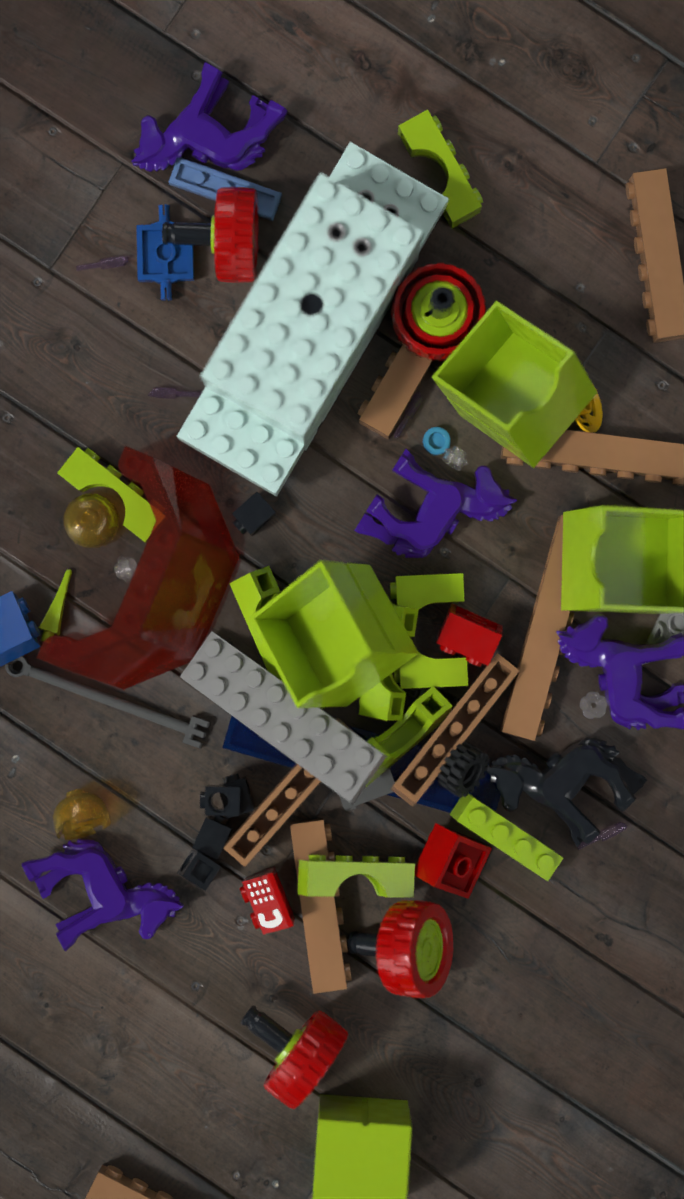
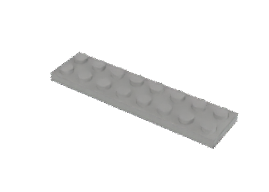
(266, 707)

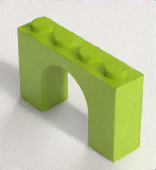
(418, 592)

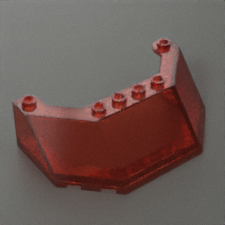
(171, 590)

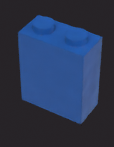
(17, 633)

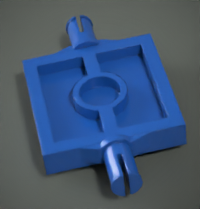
(159, 261)

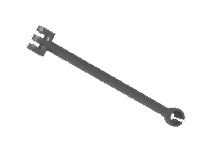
(189, 729)

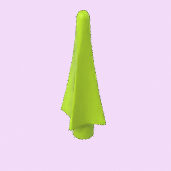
(52, 621)

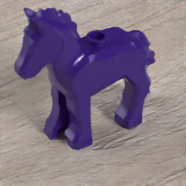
(205, 135)
(438, 510)
(623, 673)
(105, 890)

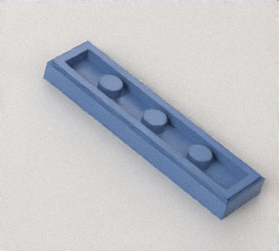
(207, 181)

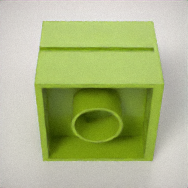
(515, 383)
(623, 560)
(333, 635)
(362, 1148)

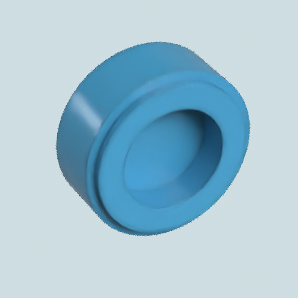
(436, 441)

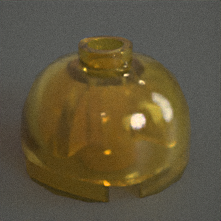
(91, 520)
(79, 814)

